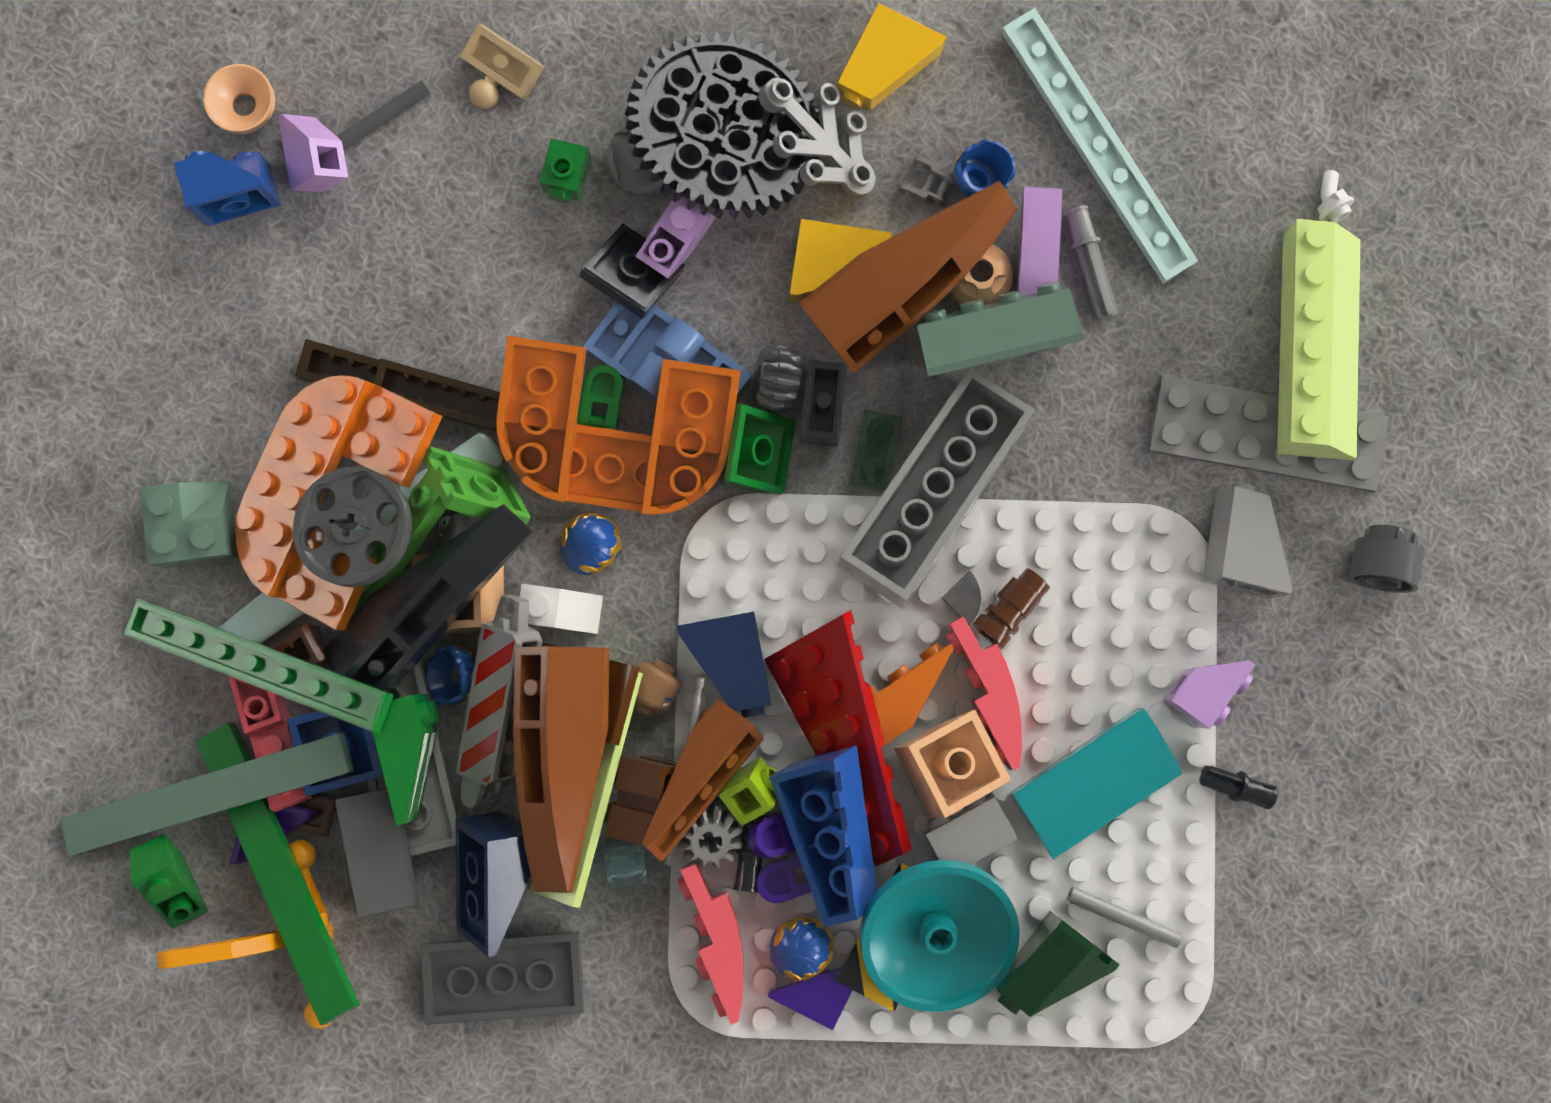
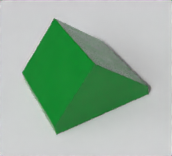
(759, 450)

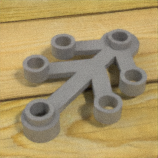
(823, 138)

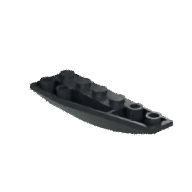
(421, 603)

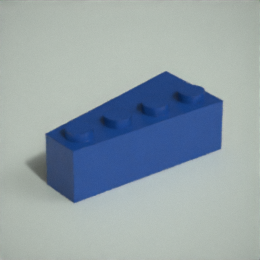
(830, 831)

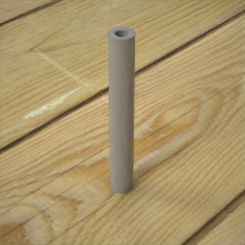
(1124, 917)

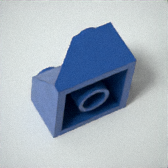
(226, 189)

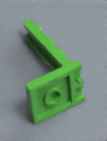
(455, 485)

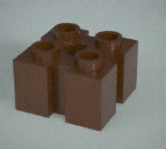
(640, 790)

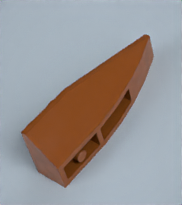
(905, 276)
(558, 753)

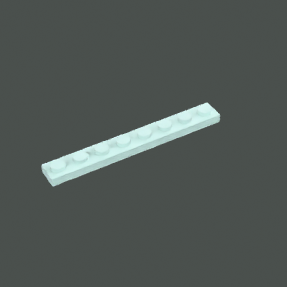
(1099, 146)

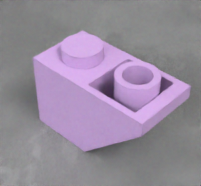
(311, 154)
(674, 237)
(1205, 691)

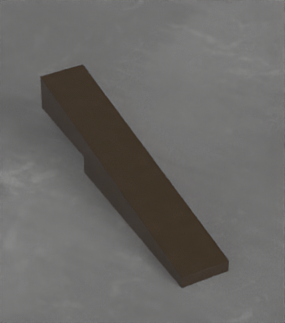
(435, 392)

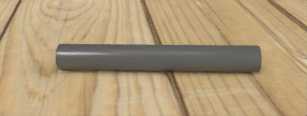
(383, 114)

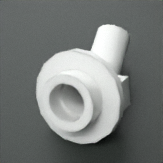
(1335, 203)

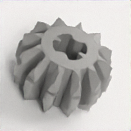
(712, 849)

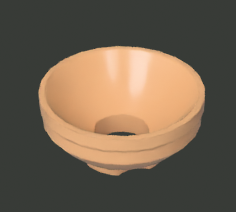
(229, 85)
(988, 291)

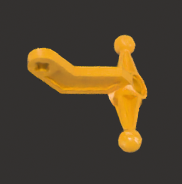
(256, 943)

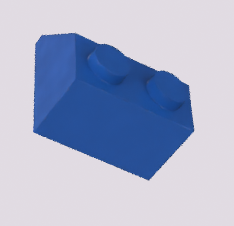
(359, 741)

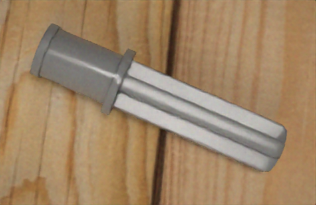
(1091, 261)

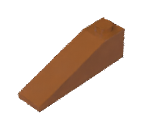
(707, 763)

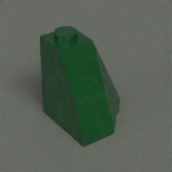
(1052, 967)

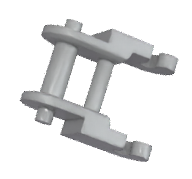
(935, 172)

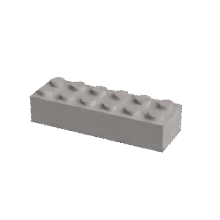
(935, 488)

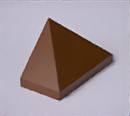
(304, 644)

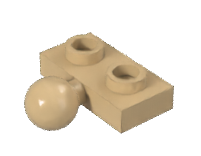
(502, 65)

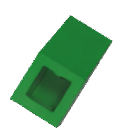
(166, 880)

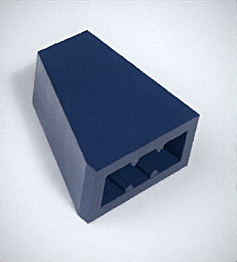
(732, 660)

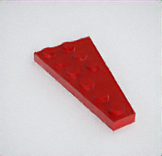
(837, 711)

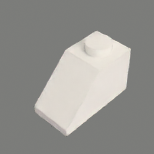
(562, 608)

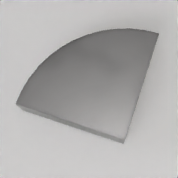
(965, 597)

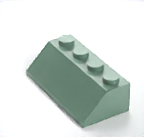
(999, 329)

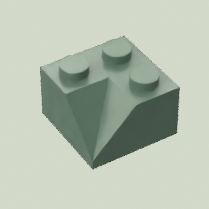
(188, 523)

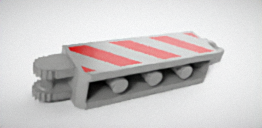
(487, 734)

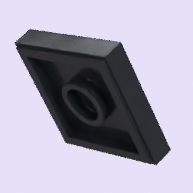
(624, 276)

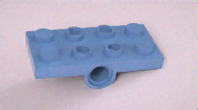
(640, 345)

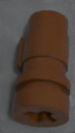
(1014, 604)

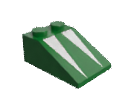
(406, 753)

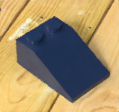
(489, 877)

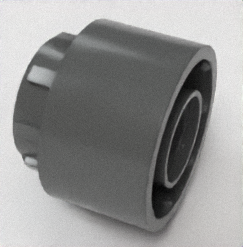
(1387, 559)

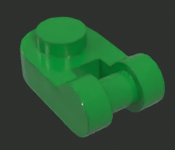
(604, 387)

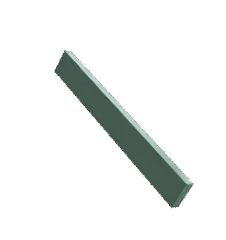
(207, 794)

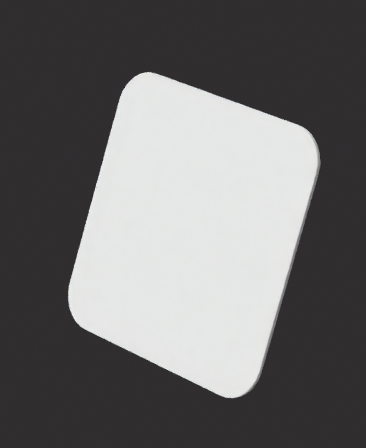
(1102, 641)

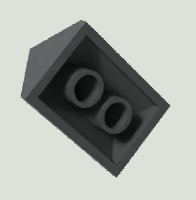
(375, 853)

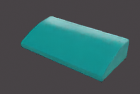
(1096, 782)

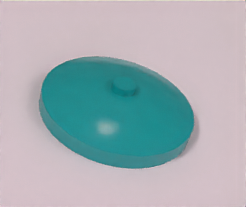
(939, 935)

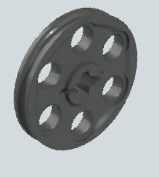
(355, 543)

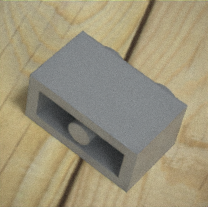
(971, 832)

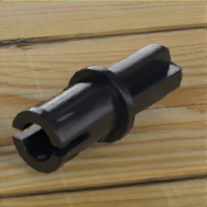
(1239, 786)
(748, 863)

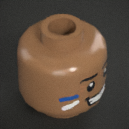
(657, 687)

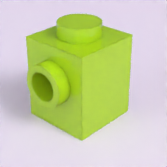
(750, 791)

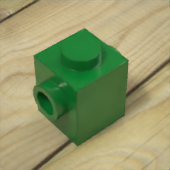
(565, 171)

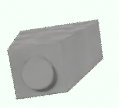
(1246, 544)

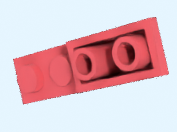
(999, 704)
(266, 723)
(722, 956)

